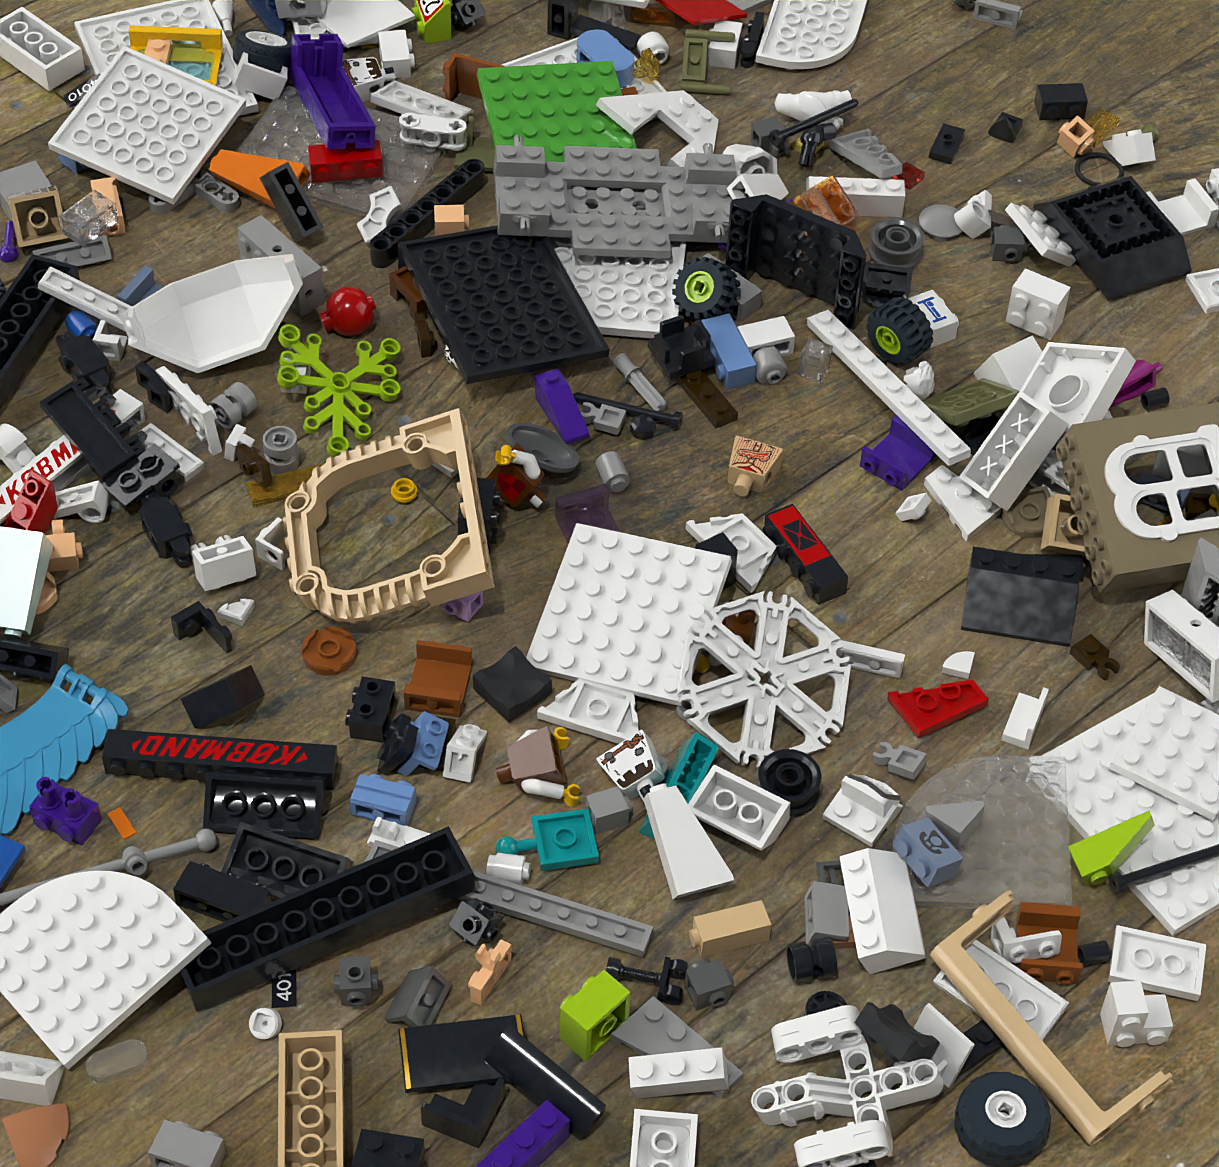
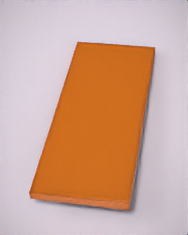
(121, 823)

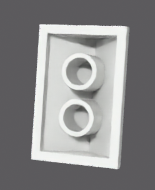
(29, 1078)

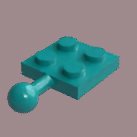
(559, 838)

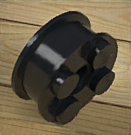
(794, 767)

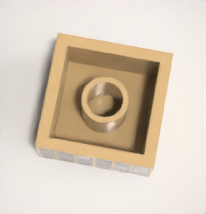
(36, 216)

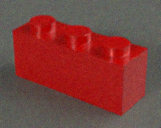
(344, 163)

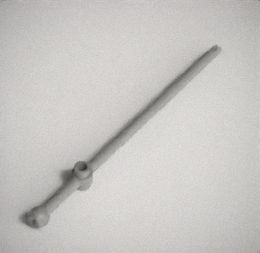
(133, 861)

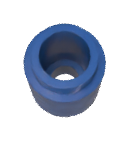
(80, 324)

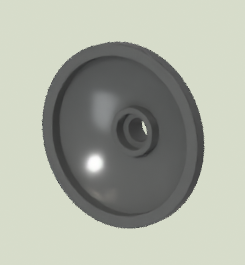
(547, 447)

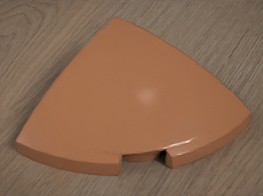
(37, 1134)

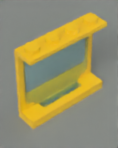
(193, 49)

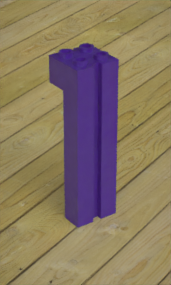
(329, 93)

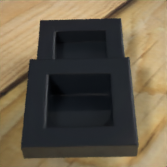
(156, 389)

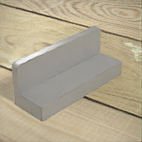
(77, 255)

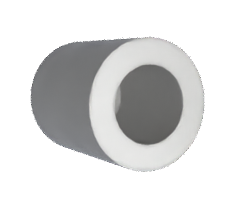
(613, 471)

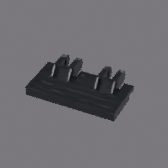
(93, 426)

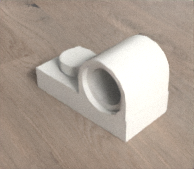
(975, 217)
(87, 500)

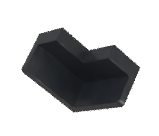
(223, 697)
(468, 1121)

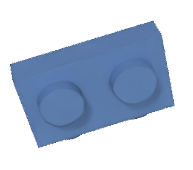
(427, 744)

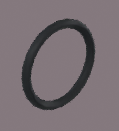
(1096, 154)

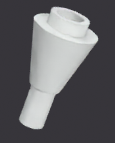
(224, 13)

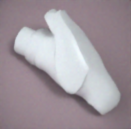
(811, 103)

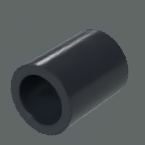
(1155, 398)
(1094, 952)

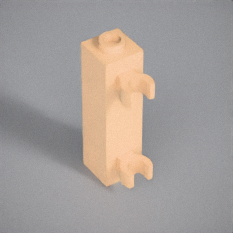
(65, 549)

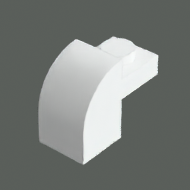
(13, 448)

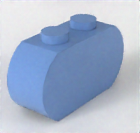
(601, 46)

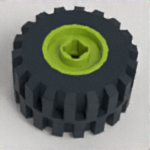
(706, 289)
(899, 331)

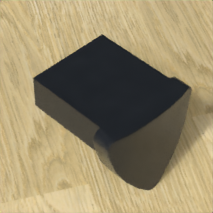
(1006, 127)

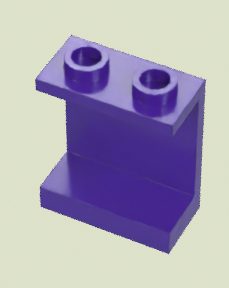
(897, 456)

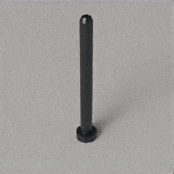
(777, 137)
(673, 419)
(1119, 882)

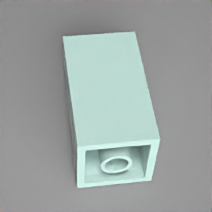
(22, 575)

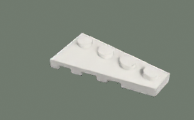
(192, 409)

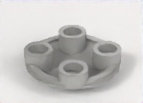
(939, 222)

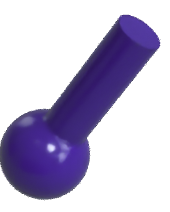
(8, 251)

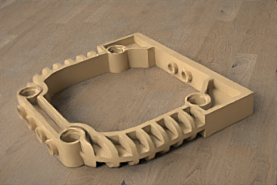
(441, 578)

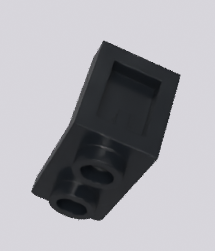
(194, 618)

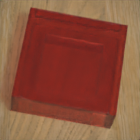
(910, 175)

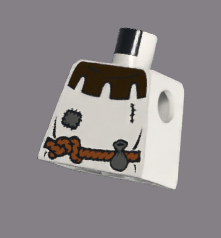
(367, 75)
(633, 765)

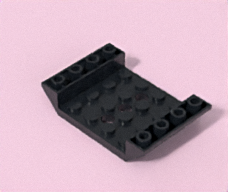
(768, 240)

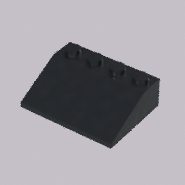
(1021, 596)

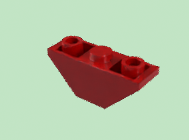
(34, 505)

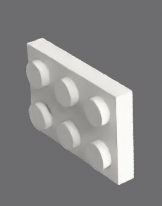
(1041, 234)
(1159, 961)

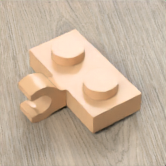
(493, 965)

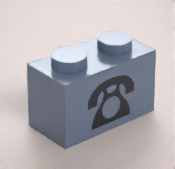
(927, 852)

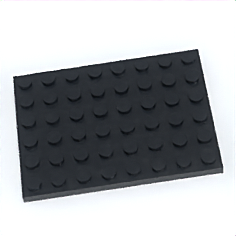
(502, 303)

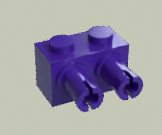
(64, 811)

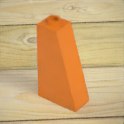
(244, 172)

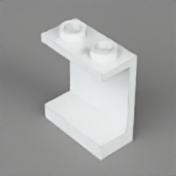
(1191, 210)

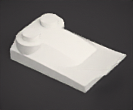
(663, 1139)

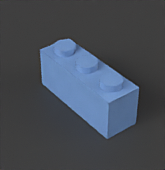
(733, 360)

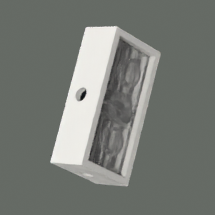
(1184, 641)

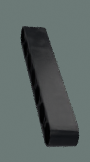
(420, 217)

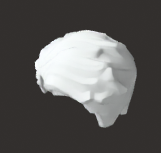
(920, 380)

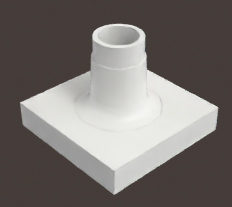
(1078, 380)

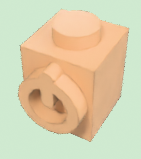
(1076, 137)

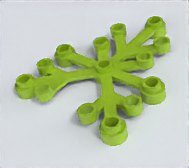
(309, 356)

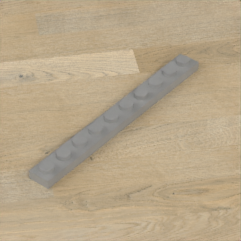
(553, 911)

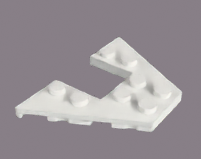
(674, 108)

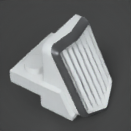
(863, 808)

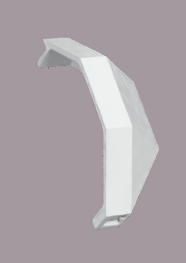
(215, 313)

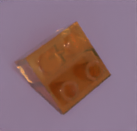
(828, 201)

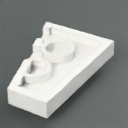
(962, 502)

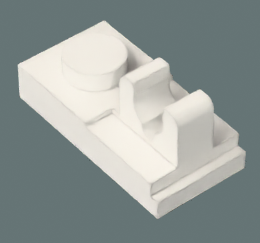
(393, 833)

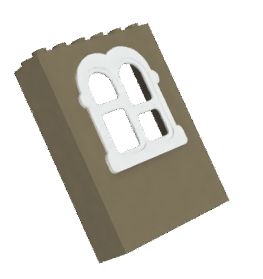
(1117, 542)

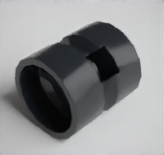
(811, 960)

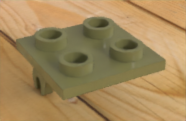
(476, 148)

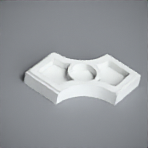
(383, 207)

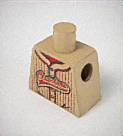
(753, 465)

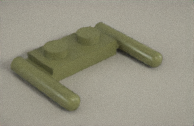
(695, 61)

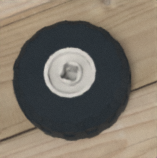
(1002, 1119)

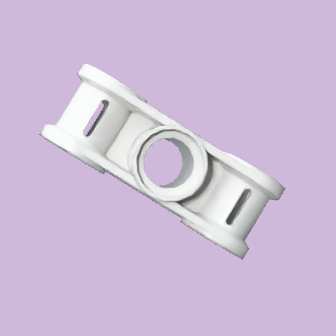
(432, 131)

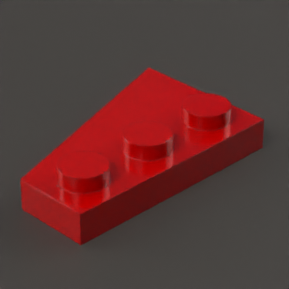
(937, 707)

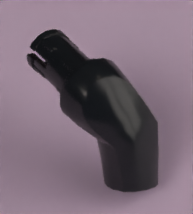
(813, 138)

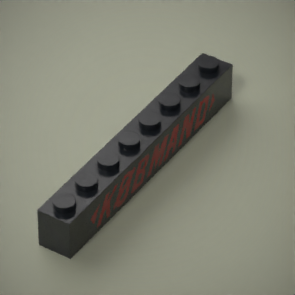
(194, 755)

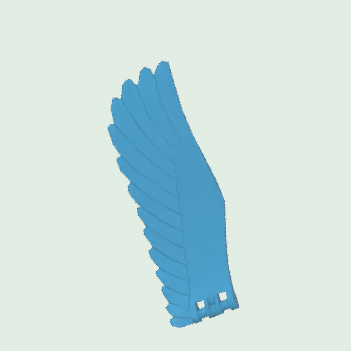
(52, 740)

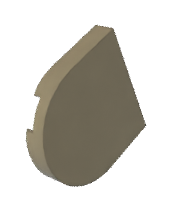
(1028, 512)

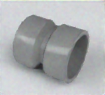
(233, 405)
(281, 449)

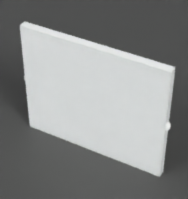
(363, 19)

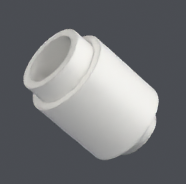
(509, 867)

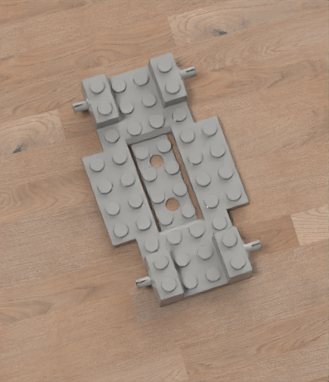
(685, 206)

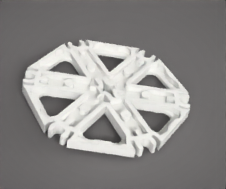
(769, 660)

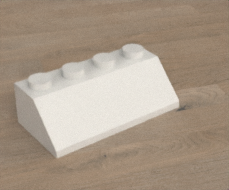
(870, 195)
(882, 909)

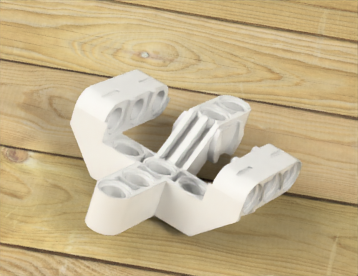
(857, 1142)

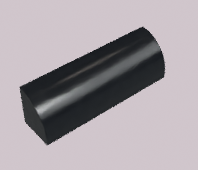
(544, 1080)

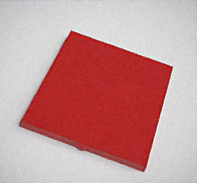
(704, 10)

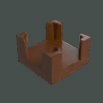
(402, 282)

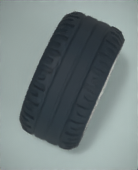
(263, 49)

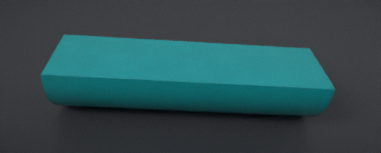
(687, 771)

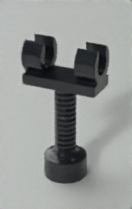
(674, 968)

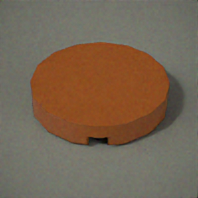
(329, 651)

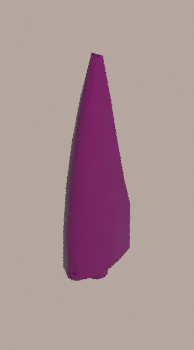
(1139, 380)

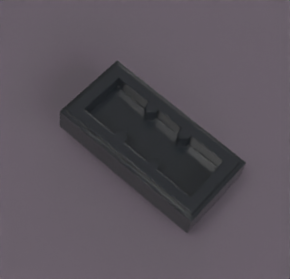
(946, 143)

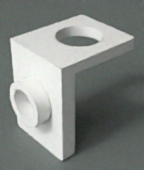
(266, 542)

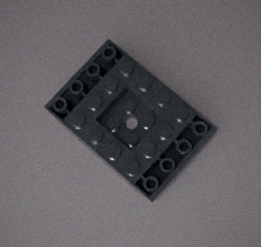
(1124, 255)

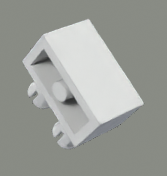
(223, 562)

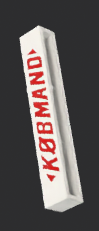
(61, 460)

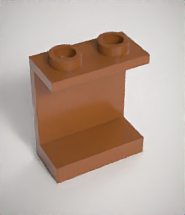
(461, 75)
(439, 678)
(1042, 918)

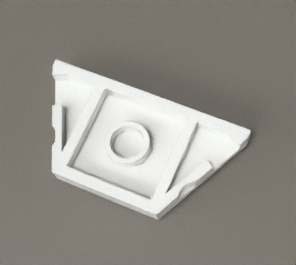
(753, 546)
(594, 711)

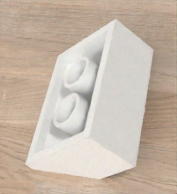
(740, 808)

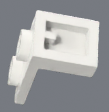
(462, 752)
(1025, 947)

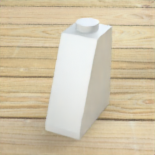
(757, 184)

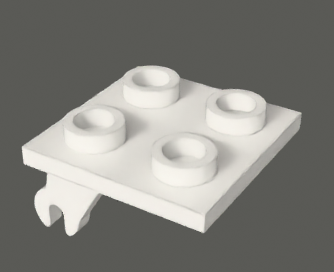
(951, 1050)

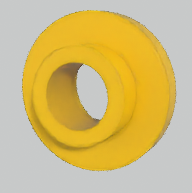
(403, 490)

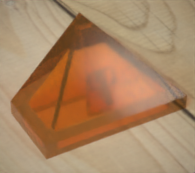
(653, 15)

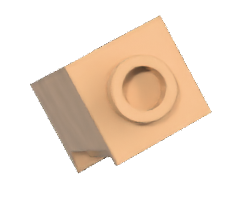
(110, 188)

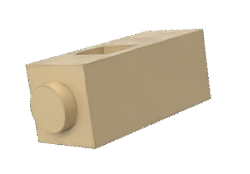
(730, 928)

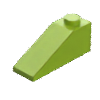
(1108, 849)

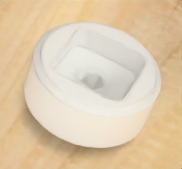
(265, 1023)

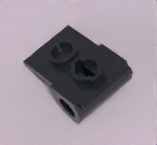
(146, 472)

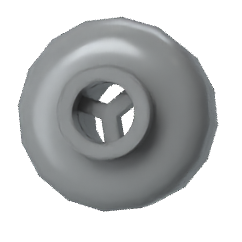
(770, 365)

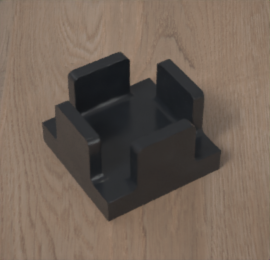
(681, 348)

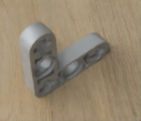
(199, 185)

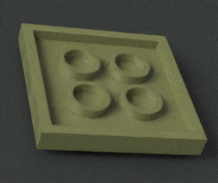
(971, 401)

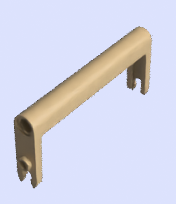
(1021, 1039)

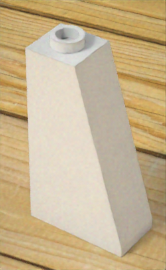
(683, 845)

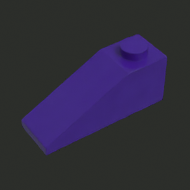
(560, 406)

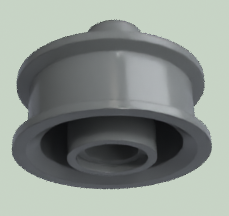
(896, 242)

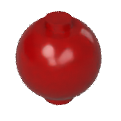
(348, 312)

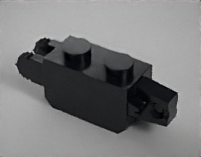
(84, 360)
(165, 528)

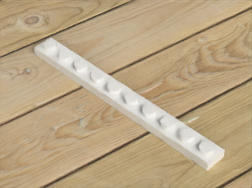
(889, 388)

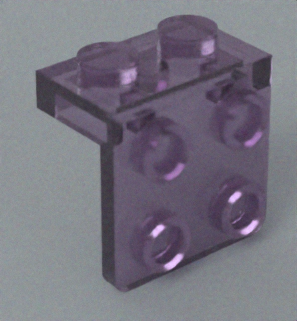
(586, 508)

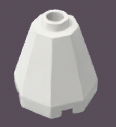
(752, 160)

